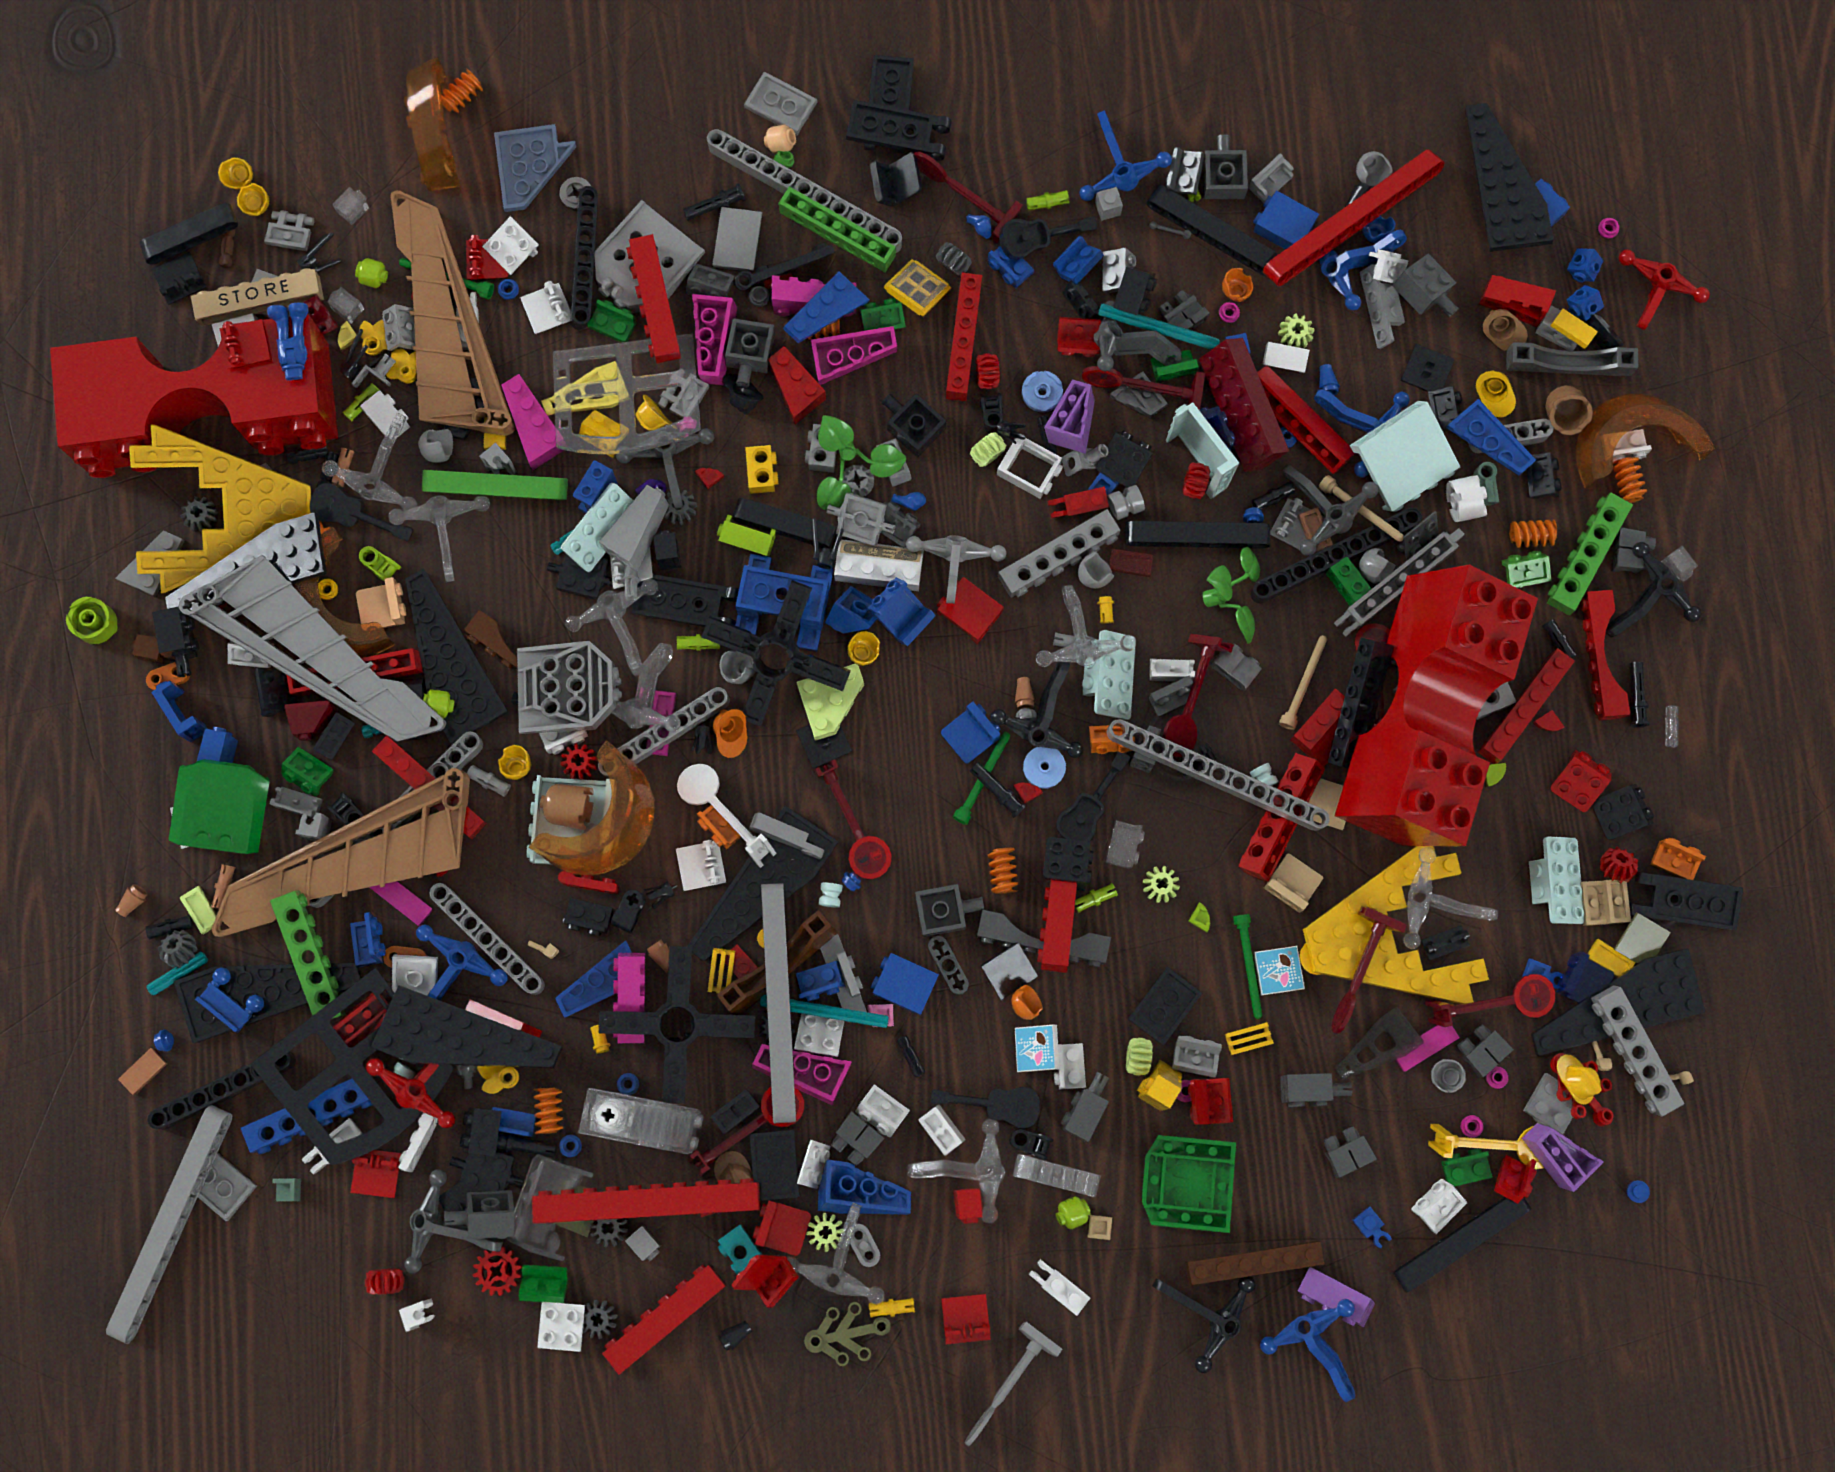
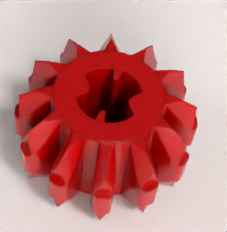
(987, 371)
(1196, 480)
(585, 755)
(1618, 865)
(384, 1281)

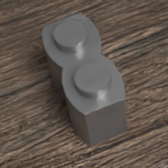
(1236, 667)

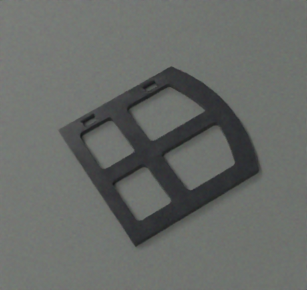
(347, 1062)

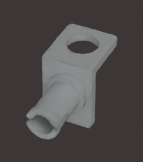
(379, 371)
(1084, 461)

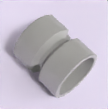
(1123, 503)

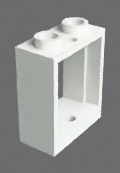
(1038, 451)

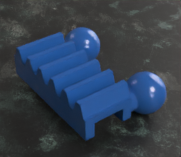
(224, 1006)

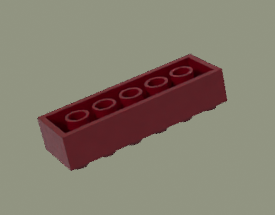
(1245, 403)

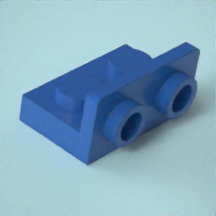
(1077, 260)
(1012, 271)
(819, 980)

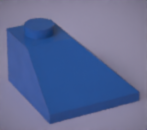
(851, 612)

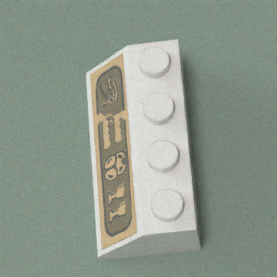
(877, 564)

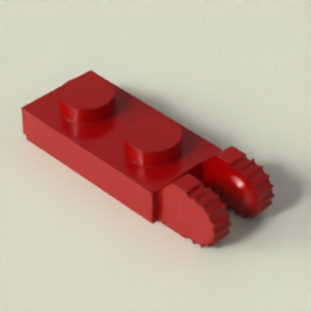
(1081, 502)
(587, 882)

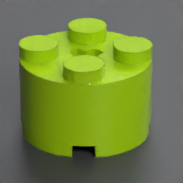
(80, 620)

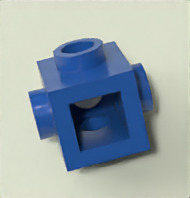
(1585, 265)
(1585, 302)

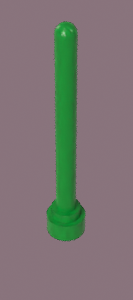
(484, 288)
(963, 814)
(1242, 923)

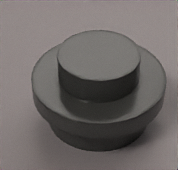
(759, 296)

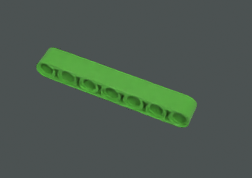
(494, 485)

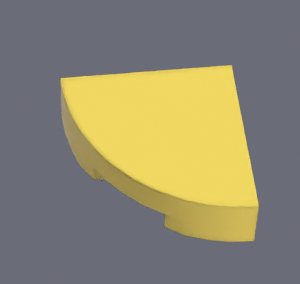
(346, 336)

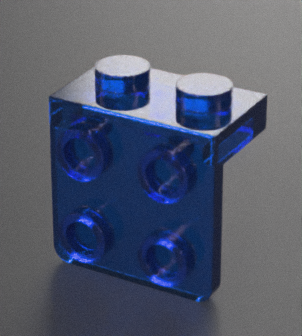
(1218, 422)
(1583, 977)

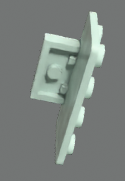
(584, 540)
(1111, 680)
(1558, 880)

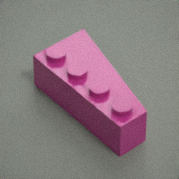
(793, 295)
(713, 324)
(847, 352)
(532, 423)
(630, 989)
(813, 1074)

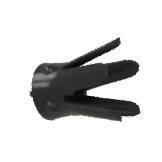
(1007, 430)
(701, 734)
(663, 890)

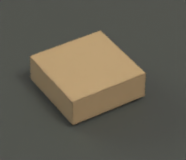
(1099, 1227)

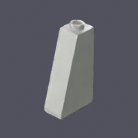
(634, 530)

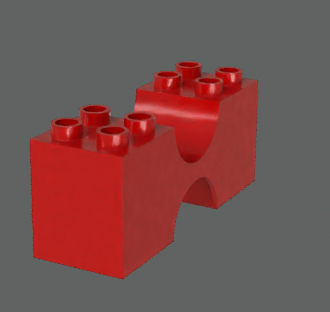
(117, 389)
(1453, 646)

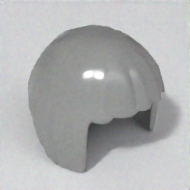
(1373, 168)
(436, 445)
(1374, 566)
(1094, 571)
(736, 667)

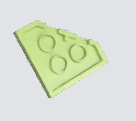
(827, 705)

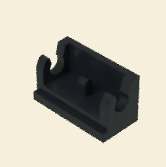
(333, 736)

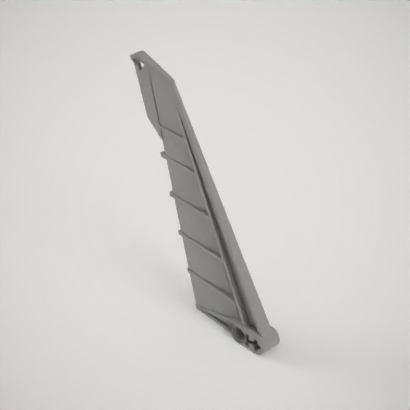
(284, 614)

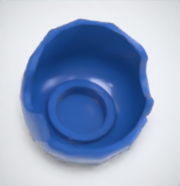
(1378, 229)

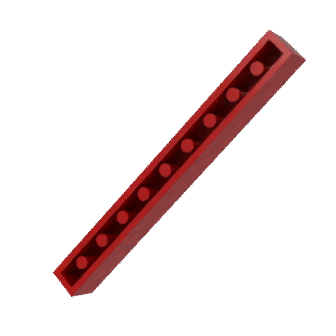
(646, 1202)

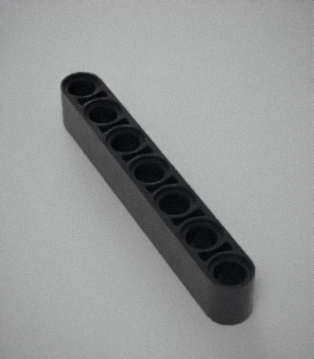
(1210, 228)
(583, 248)
(1197, 534)
(211, 1094)
(1459, 1242)

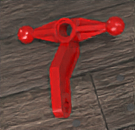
(1674, 282)
(412, 1092)

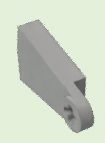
(784, 833)

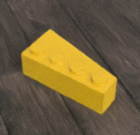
(1161, 1086)

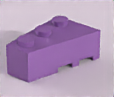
(1072, 418)
(1560, 1157)
(1329, 1292)

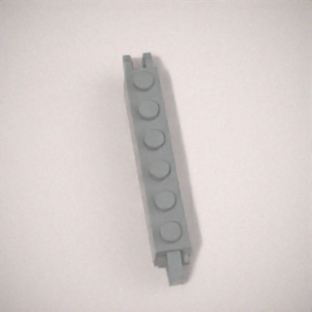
(1392, 585)

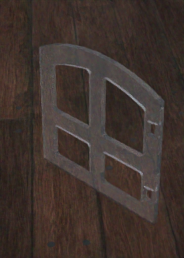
(625, 387)

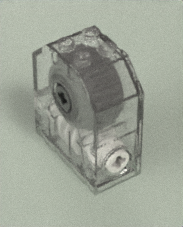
(640, 1121)

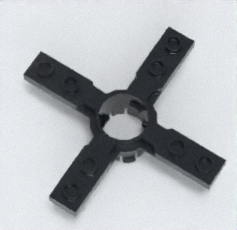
(782, 635)
(701, 1024)

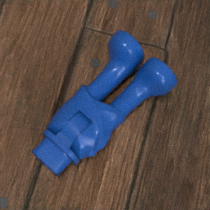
(291, 351)

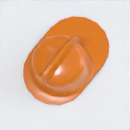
(730, 732)

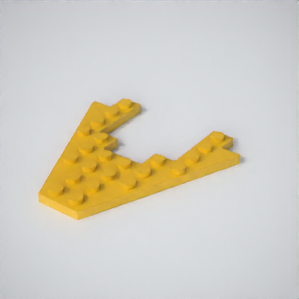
(251, 503)
(1341, 936)

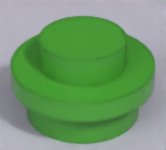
(784, 158)

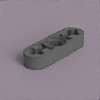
(935, 953)

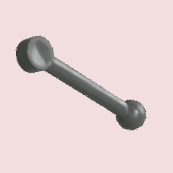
(1186, 234)

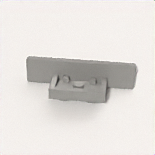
(1382, 305)
(849, 995)

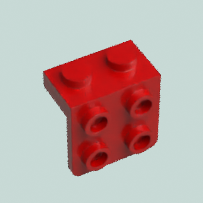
(1077, 336)
(1582, 781)
(1210, 1101)
(782, 1228)
(768, 1276)

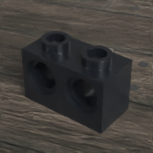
(667, 550)
(735, 1111)

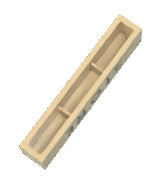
(255, 296)

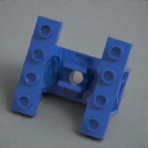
(759, 595)

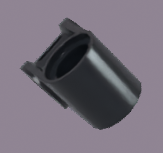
(991, 409)
(345, 809)
(627, 915)
(1032, 1143)

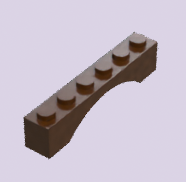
(487, 632)
(805, 942)
(1254, 1263)

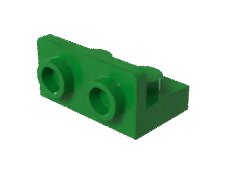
(882, 315)
(612, 321)
(1348, 581)
(306, 771)
(1467, 1168)
(543, 1284)

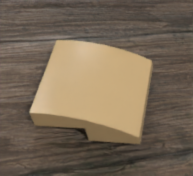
(1327, 797)
(1605, 902)

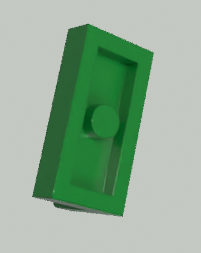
(1184, 368)

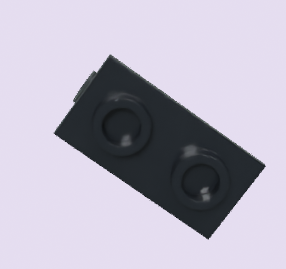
(1076, 296)
(1604, 338)
(1446, 942)

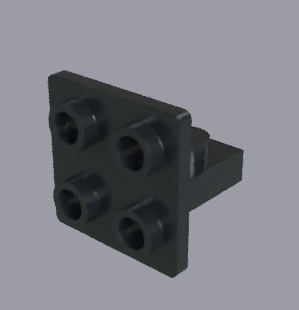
(273, 691)

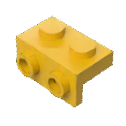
(600, 425)

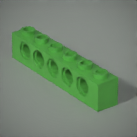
(837, 229)
(1617, 510)
(282, 907)

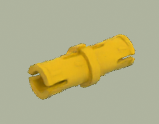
(891, 1307)

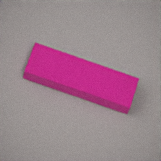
(664, 704)
(404, 901)
(1434, 1040)

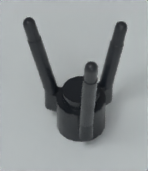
(309, 260)
(350, 367)
(827, 556)

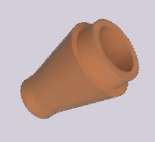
(1024, 694)
(131, 899)
(660, 954)

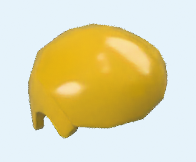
(235, 173)
(253, 200)
(863, 648)
(514, 762)

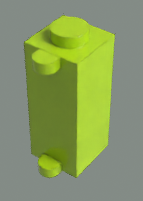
(746, 537)

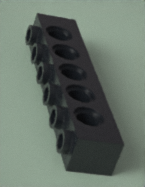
(1360, 699)

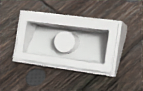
(240, 656)

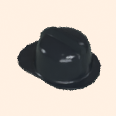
(740, 397)

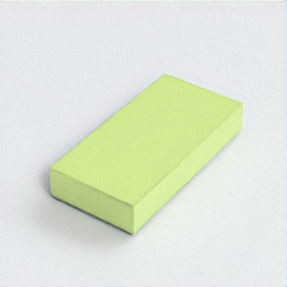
(199, 909)

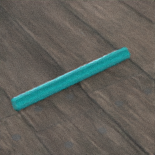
(1159, 326)
(834, 1013)

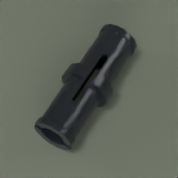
(1273, 496)
(1558, 638)
(169, 926)

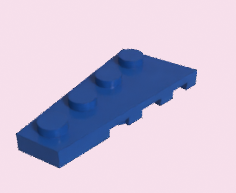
(832, 302)
(1489, 435)
(593, 985)

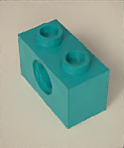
(735, 1238)

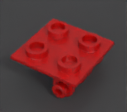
(480, 263)
(244, 343)
(376, 1173)
(966, 1319)

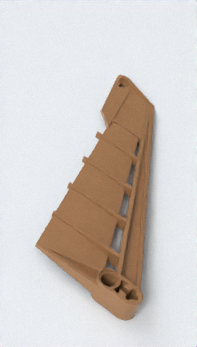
(442, 372)
(396, 855)

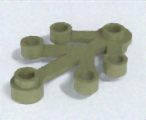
(843, 1335)

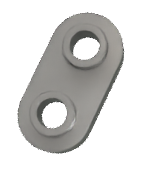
(863, 1245)

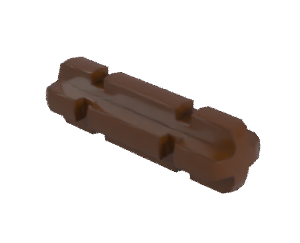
(226, 249)

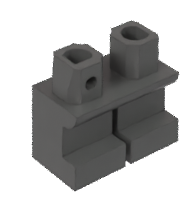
(1187, 314)
(1623, 544)
(1143, 762)
(1486, 1053)
(849, 1132)
(1350, 1155)

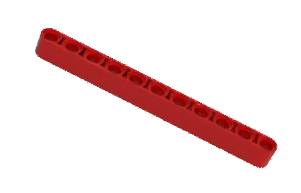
(1353, 217)

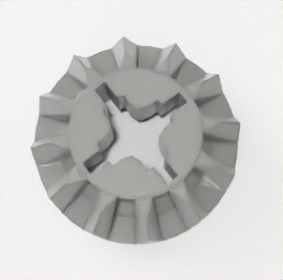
(566, 191)
(862, 472)

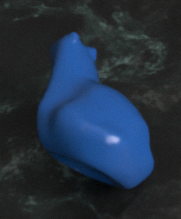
(981, 223)
(911, 501)

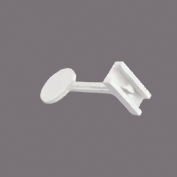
(699, 786)

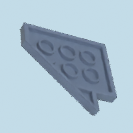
(528, 162)

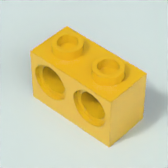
(758, 469)

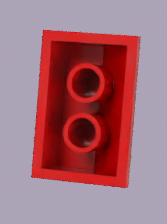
(1318, 732)

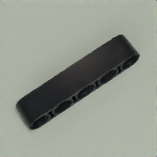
(188, 233)
(784, 522)

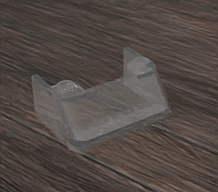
(543, 1175)

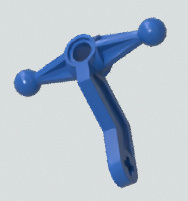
(1125, 174)
(1354, 259)
(1358, 419)
(451, 950)
(1318, 1322)

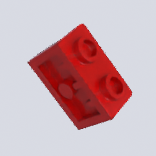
(1515, 1179)

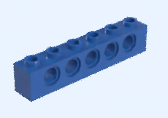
(255, 1132)

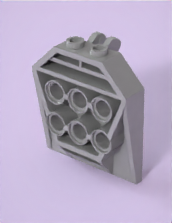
(672, 246)
(597, 692)

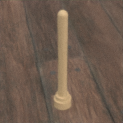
(1329, 485)
(1289, 720)

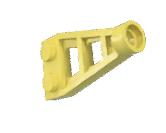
(601, 373)

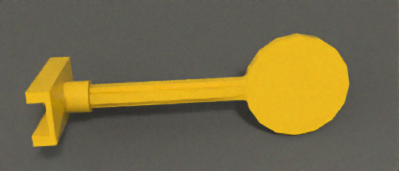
(1446, 1141)

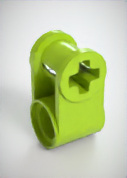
(381, 566)

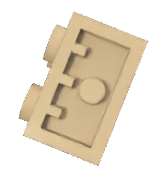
(1293, 883)

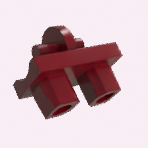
(320, 315)

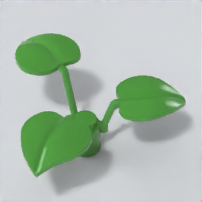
(839, 436)
(1222, 591)

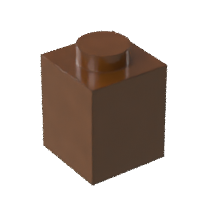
(146, 649)

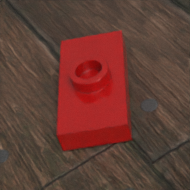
(742, 963)

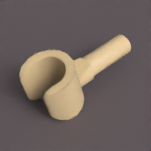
(550, 951)
(1603, 1064)
(1685, 1077)

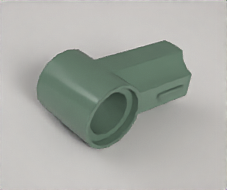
(1488, 482)

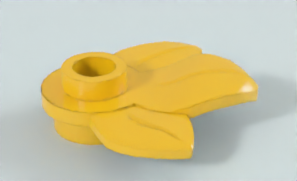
(373, 334)
(405, 366)
(495, 1078)

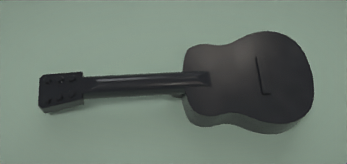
(1022, 237)
(337, 505)
(1082, 817)
(1015, 1106)

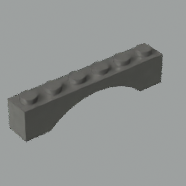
(1535, 358)
(999, 929)

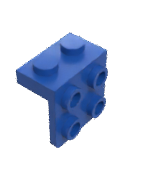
(971, 733)
(367, 942)

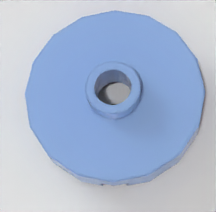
(1042, 381)
(1044, 778)

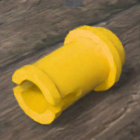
(1106, 610)
(600, 1041)

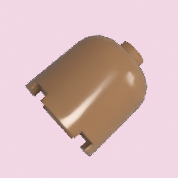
(1568, 410)
(567, 805)

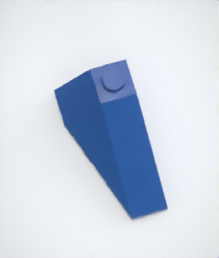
(845, 1185)

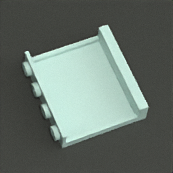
(1204, 446)
(1407, 455)
(540, 825)

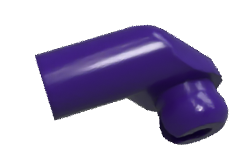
(652, 483)

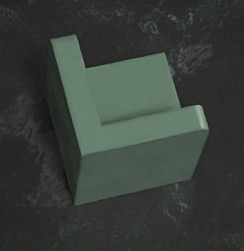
(288, 1189)

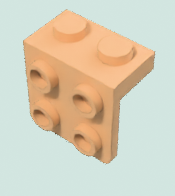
(382, 604)

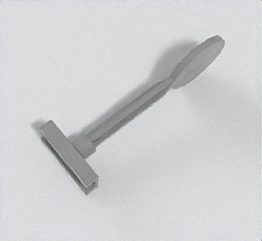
(1037, 1343)

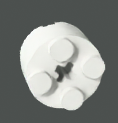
(1466, 498)

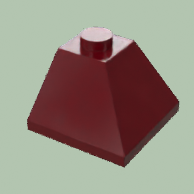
(309, 718)

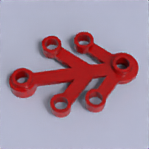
(1599, 1111)

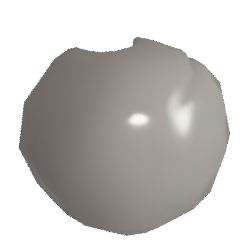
(1448, 1075)

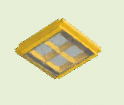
(917, 287)

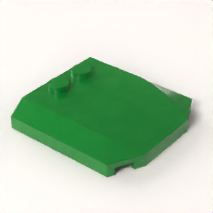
(219, 807)
(1189, 1183)

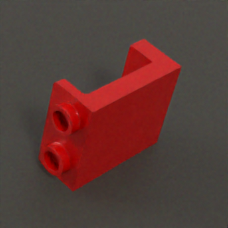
(972, 611)

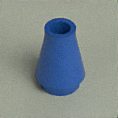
(1328, 379)

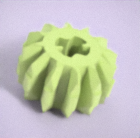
(1296, 324)
(988, 449)
(1159, 877)
(1139, 1056)
(819, 1227)

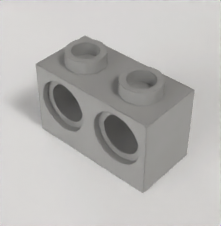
(828, 464)

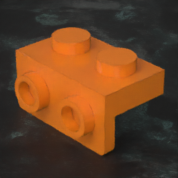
(1102, 744)
(722, 831)
(1677, 859)

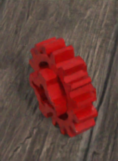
(509, 1279)

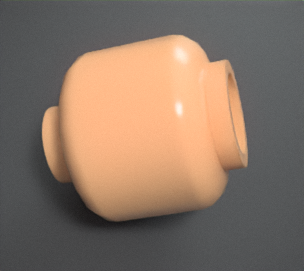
(780, 138)

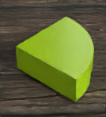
(1495, 774)
(1200, 918)

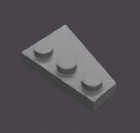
(150, 582)

